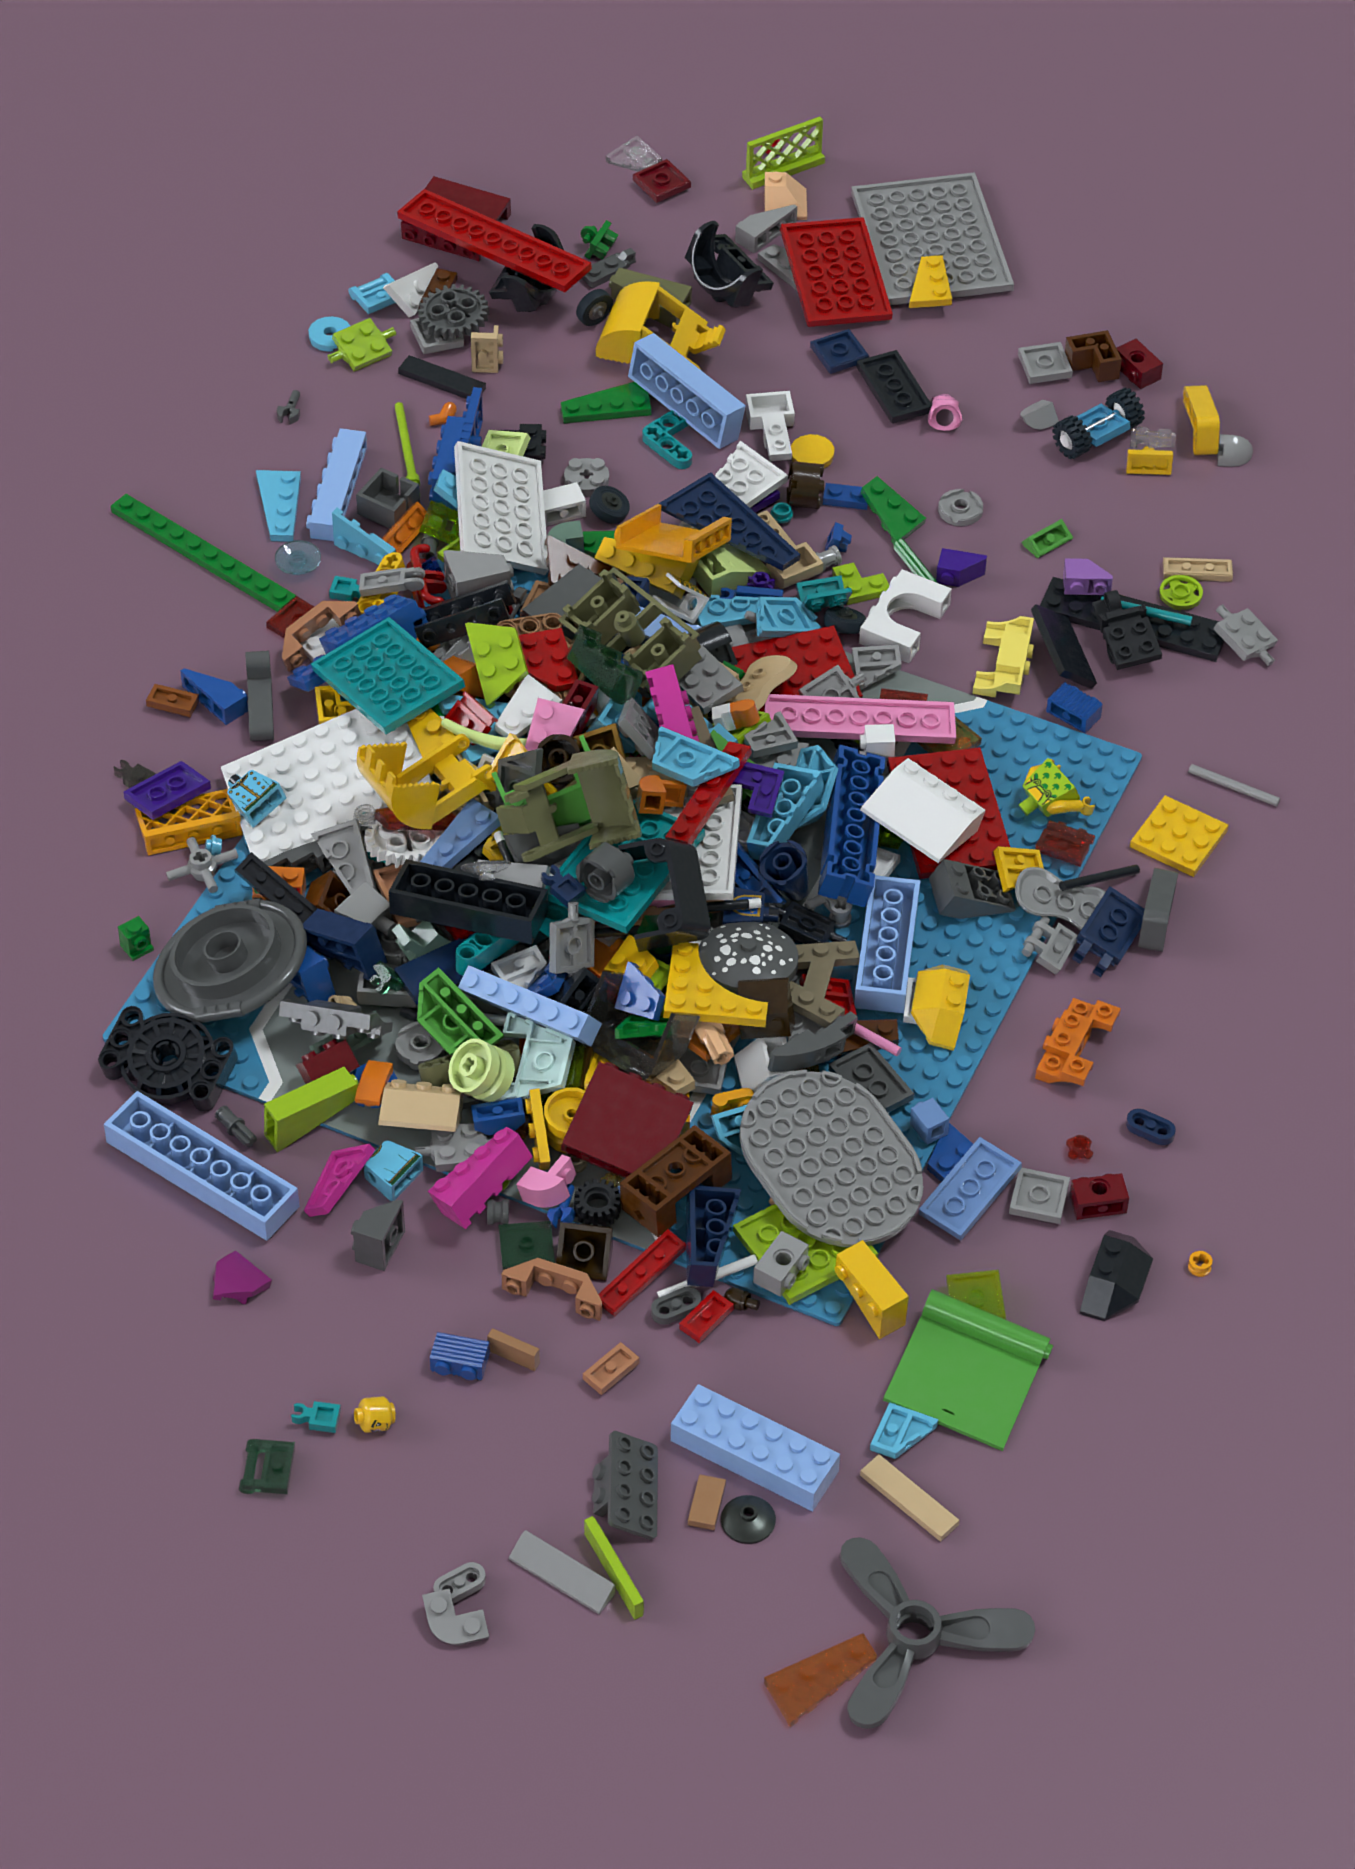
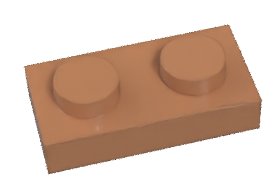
(611, 1368)

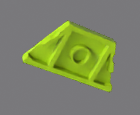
(497, 659)

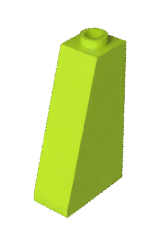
(307, 1107)

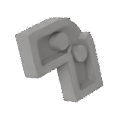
(452, 1628)

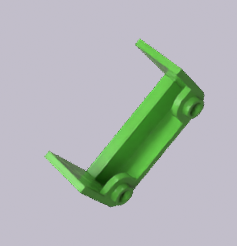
(569, 801)

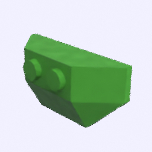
(451, 1015)

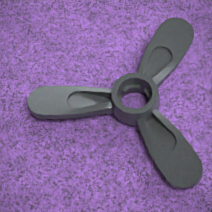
(971, 1630)

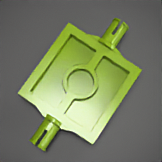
(361, 344)

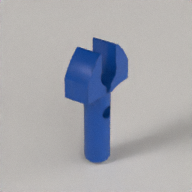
(563, 1211)

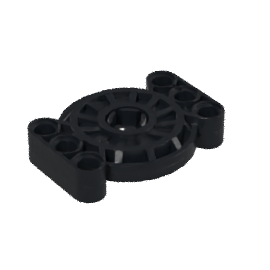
(164, 1036)

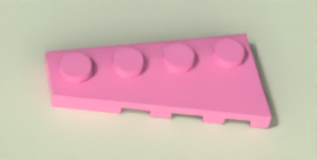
(552, 719)

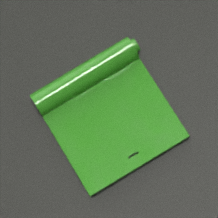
(968, 1369)

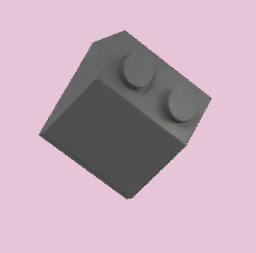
(378, 1234)

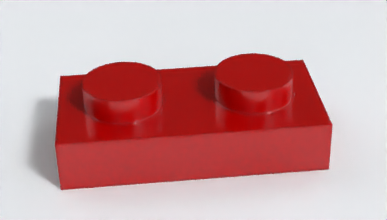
(706, 1316)

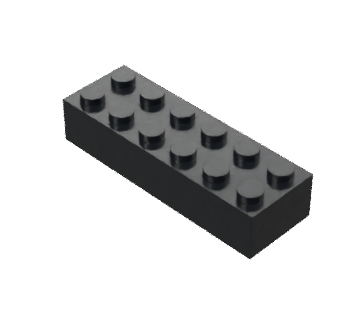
(468, 903)

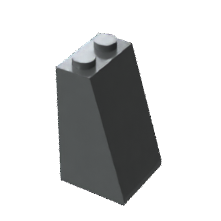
(563, 592)

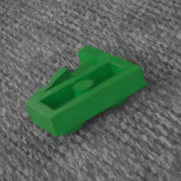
(640, 1026)

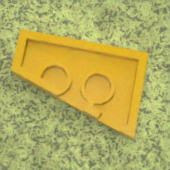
(537, 1129)

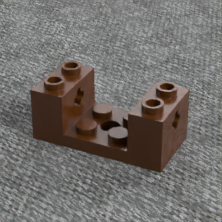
(652, 1190)

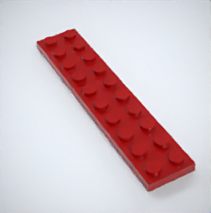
(494, 240)

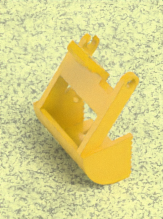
(643, 301)
(418, 803)

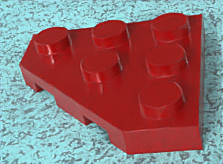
(547, 659)

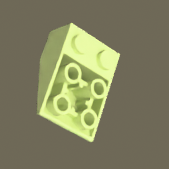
(726, 569)

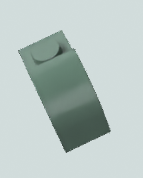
(569, 533)
(421, 940)

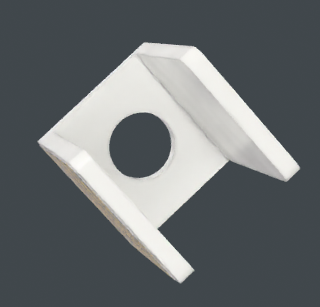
(683, 610)

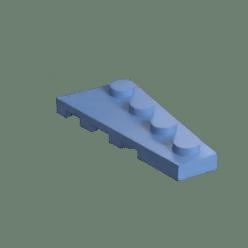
(464, 833)

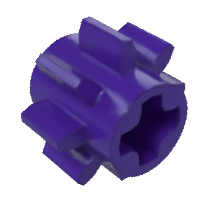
(761, 580)

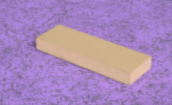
(1199, 568)

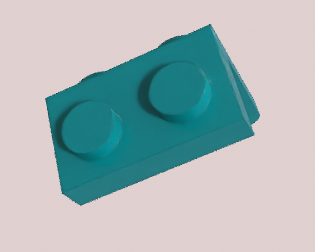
(823, 593)

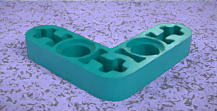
(664, 436)

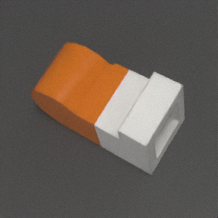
(736, 714)

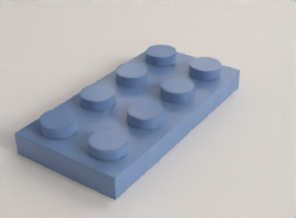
(970, 1188)

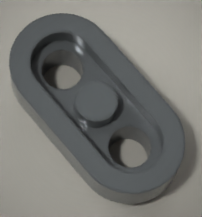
(674, 1305)

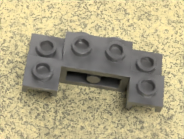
(334, 1018)

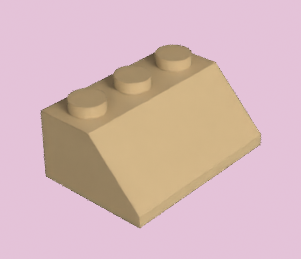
(421, 1106)

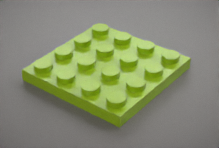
(762, 1229)

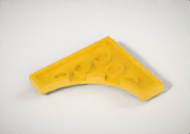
(695, 992)

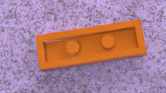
(406, 528)

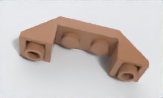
(318, 617)
(521, 1277)

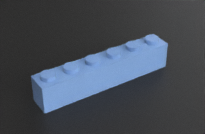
(337, 482)
(529, 1005)

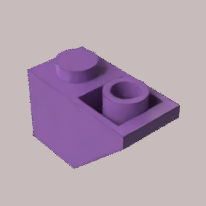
(1085, 578)

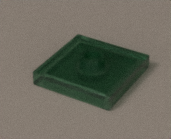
(525, 1242)

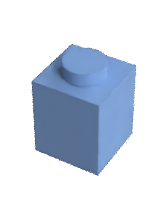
(929, 1121)

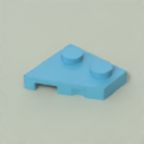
(901, 1430)

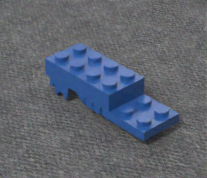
(461, 429)
(398, 608)

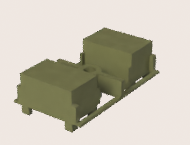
(613, 610)

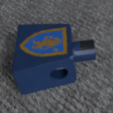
(762, 914)

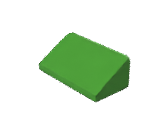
(1048, 539)

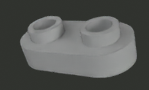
(458, 1581)

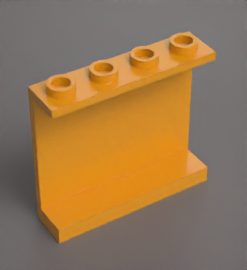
(651, 537)

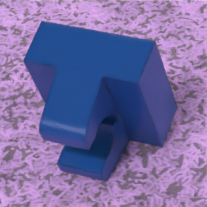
(838, 538)

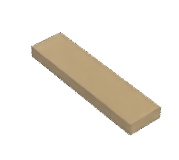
(909, 1497)

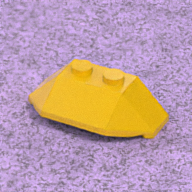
(940, 1004)

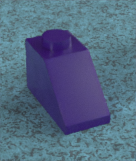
(959, 567)

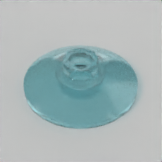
(297, 557)

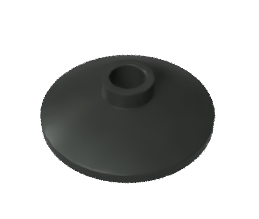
(748, 1528)

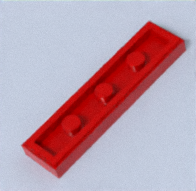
(641, 1272)

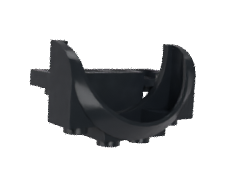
(729, 277)
(521, 289)

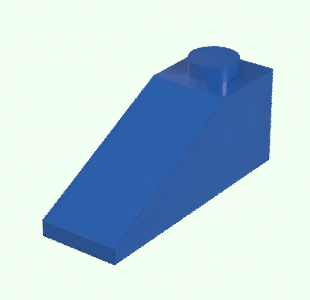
(217, 695)

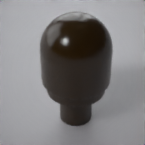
(741, 1299)

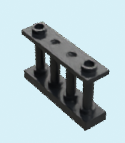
(448, 617)

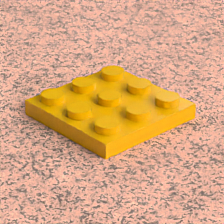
(1179, 836)

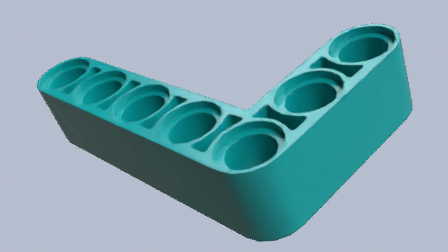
(483, 948)

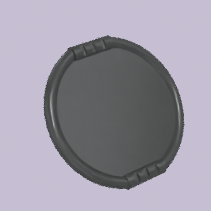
(230, 960)

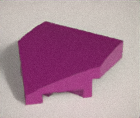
(238, 1278)

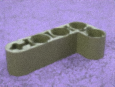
(437, 1073)

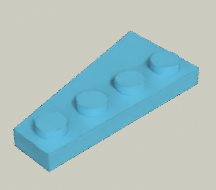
(280, 502)

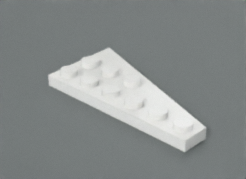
(749, 476)

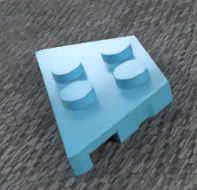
(783, 617)
(689, 759)

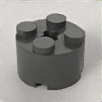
(606, 872)

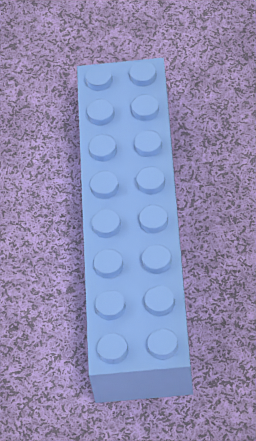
(202, 1165)

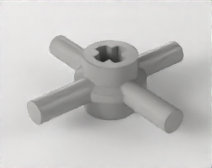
(202, 865)

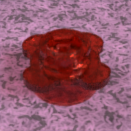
(1079, 1142)

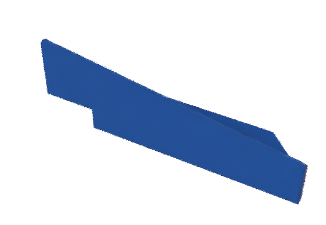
(750, 878)

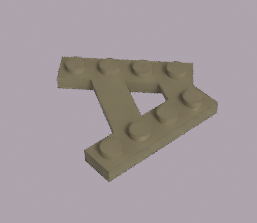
(820, 961)

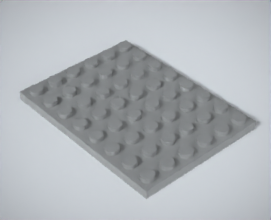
(933, 219)

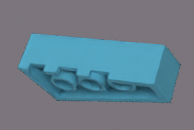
(795, 798)

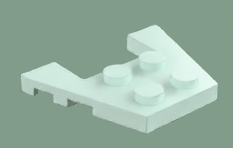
(543, 1060)

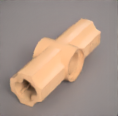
(715, 1041)

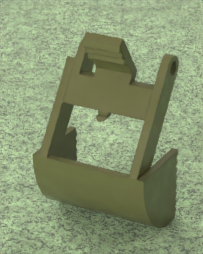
(605, 795)

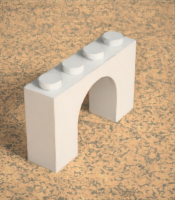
(904, 592)

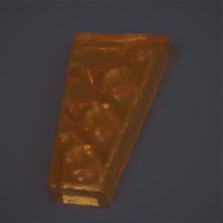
(809, 1681)

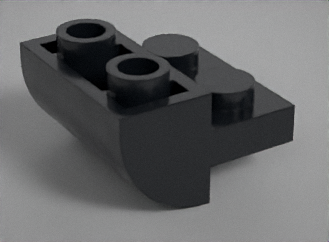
(717, 642)

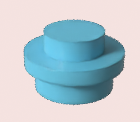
(213, 845)

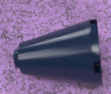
(786, 868)

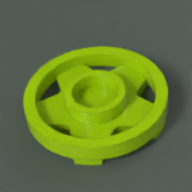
(1181, 595)

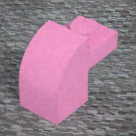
(547, 1188)

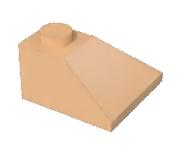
(783, 191)

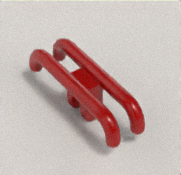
(433, 580)

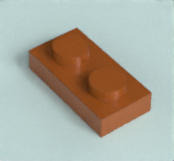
(172, 700)

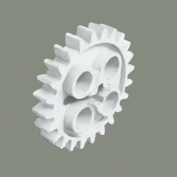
(393, 844)

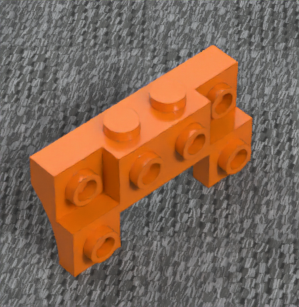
(1069, 1036)

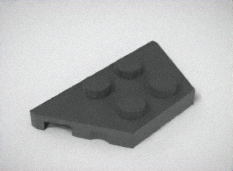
(517, 769)

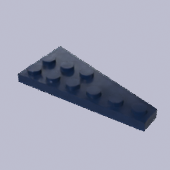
(711, 500)

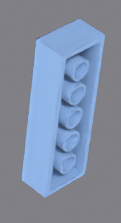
(686, 390)
(887, 945)
(755, 1447)

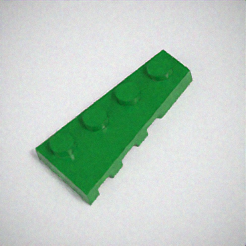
(612, 403)

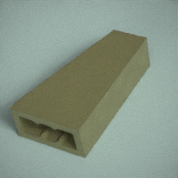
(680, 291)

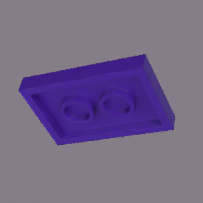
(167, 790)

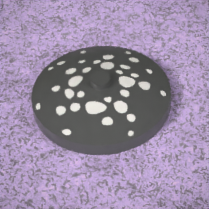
(747, 953)

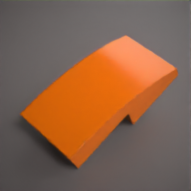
(372, 1083)

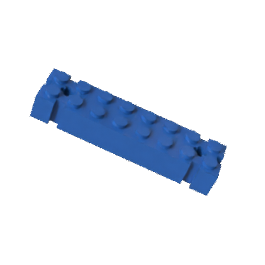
(850, 834)

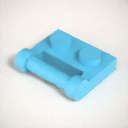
(372, 295)

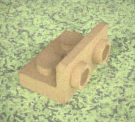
(486, 352)

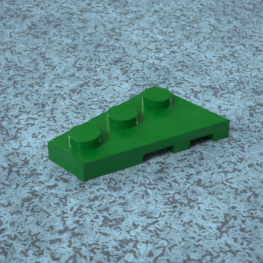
(895, 512)

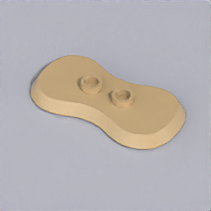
(763, 677)

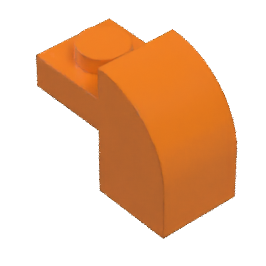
(656, 793)

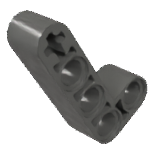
(259, 695)
(1158, 909)

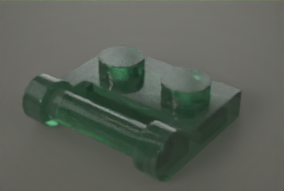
(276, 1466)

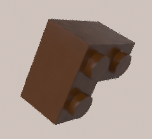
(1095, 352)

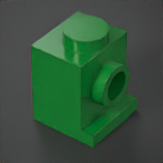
(135, 938)

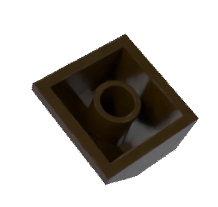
(780, 1011)

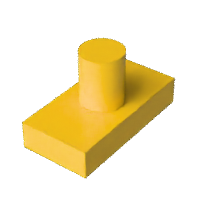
(1149, 461)

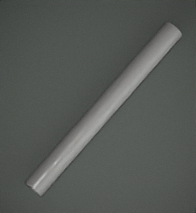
(1234, 785)

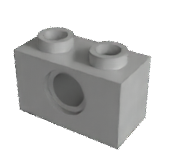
(786, 1251)

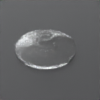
(486, 869)

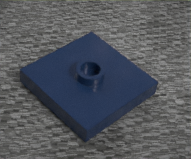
(838, 351)

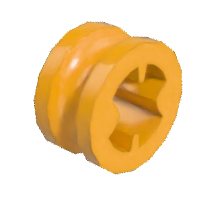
(1205, 1268)

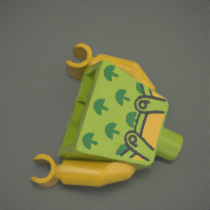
(1052, 792)

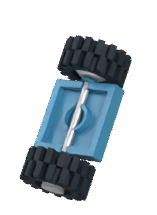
(1098, 423)

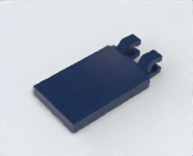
(1109, 930)
(418, 969)

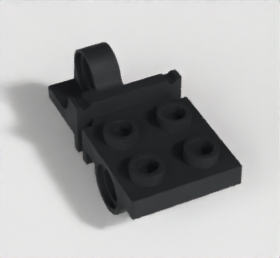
(1126, 632)

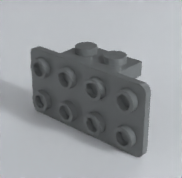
(628, 1485)

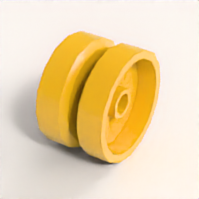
(559, 1113)

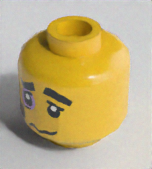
(375, 1414)

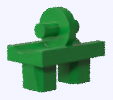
(590, 235)

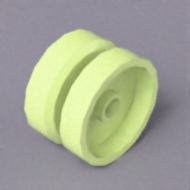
(481, 1070)

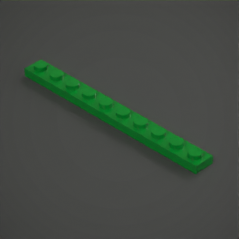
(202, 552)

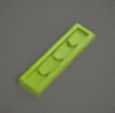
(614, 1567)

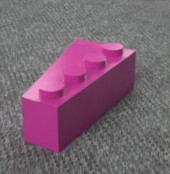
(671, 702)
(480, 1177)

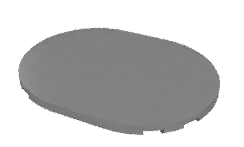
(831, 1158)

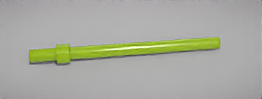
(406, 445)

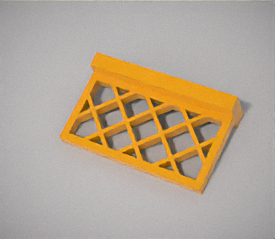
(174, 836)

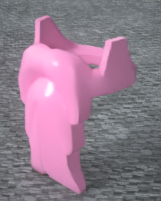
(941, 402)

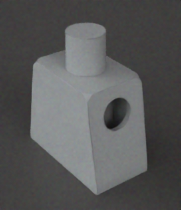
(369, 907)

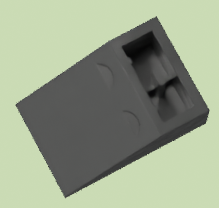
(968, 891)

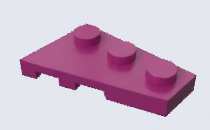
(336, 1177)

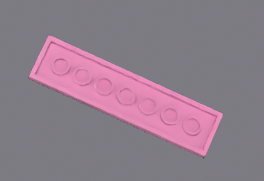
(848, 716)

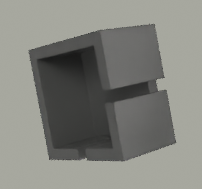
(381, 499)

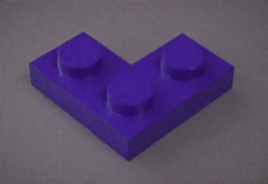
(765, 785)

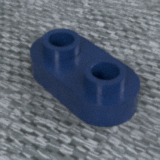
(1151, 1126)

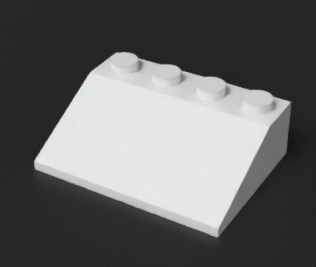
(924, 810)

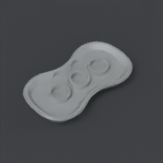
(1040, 896)

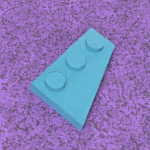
(726, 611)

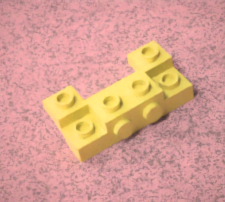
(1012, 657)

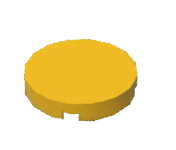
(812, 449)

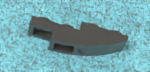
(812, 1049)

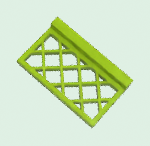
(793, 163)

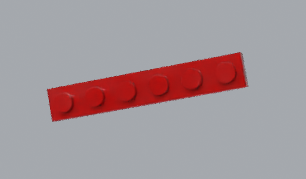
(707, 798)

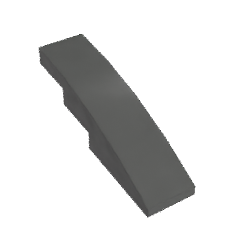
(305, 856)

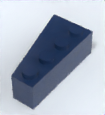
(708, 1227)

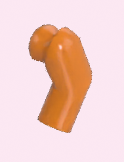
(448, 409)

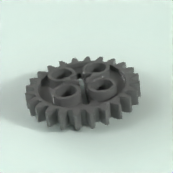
(453, 312)

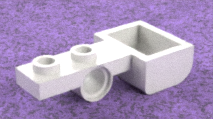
(773, 414)

